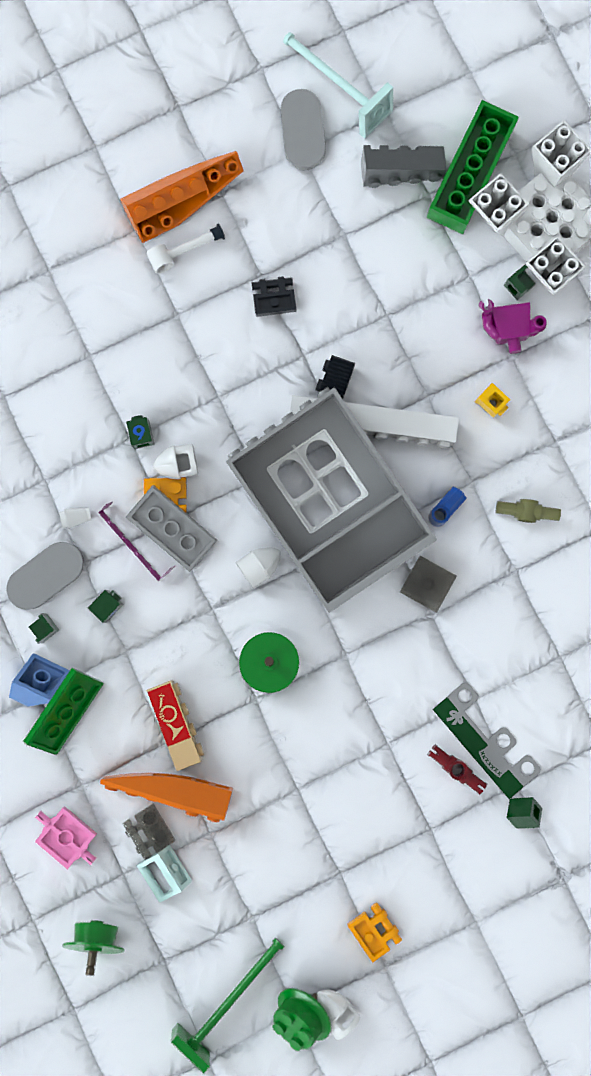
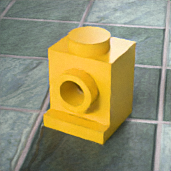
(493, 393)

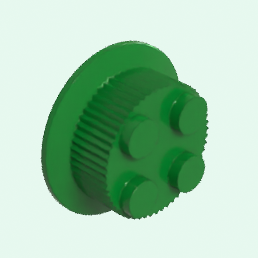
(300, 1019)

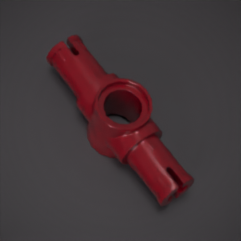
(466, 775)

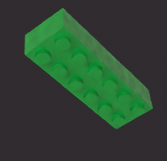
(472, 166)

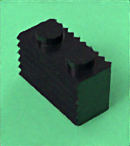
(337, 375)

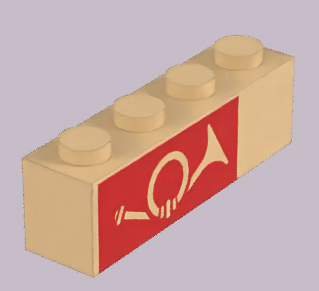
(175, 725)

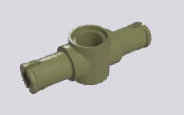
(528, 510)

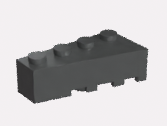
(402, 165)

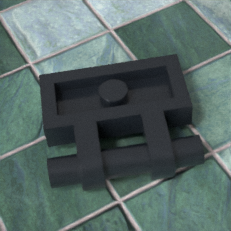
(274, 302)

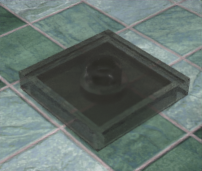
(428, 584)

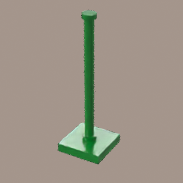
(191, 1045)

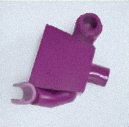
(511, 324)

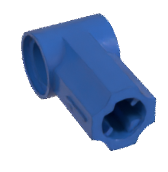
(447, 506)

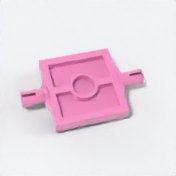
(65, 837)

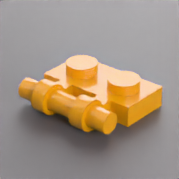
(172, 488)
(368, 935)

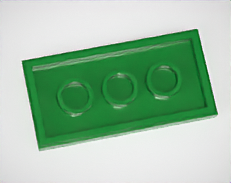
(63, 712)

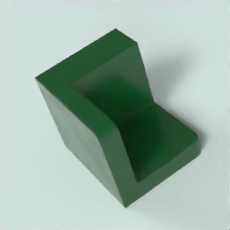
(519, 283)
(43, 628)
(524, 813)

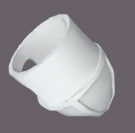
(177, 462)
(259, 565)
(339, 1012)

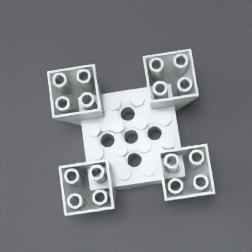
(515, 216)

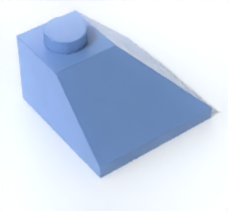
(37, 681)

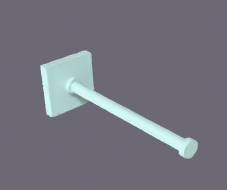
(373, 110)

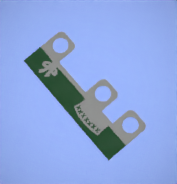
(482, 749)

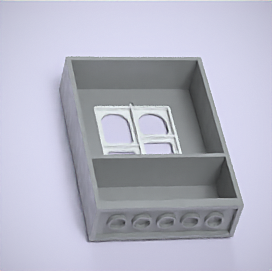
(357, 540)

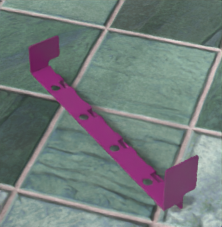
(129, 544)

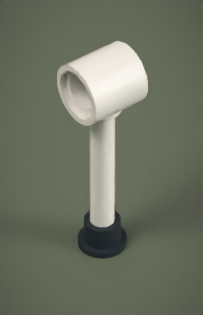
(162, 258)

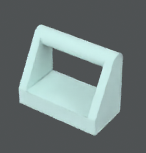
(170, 868)

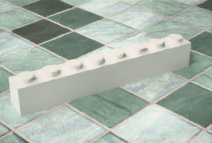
(398, 424)

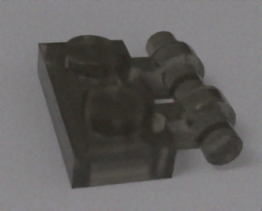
(154, 828)

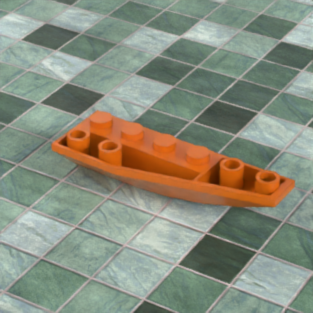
(179, 195)
(175, 790)

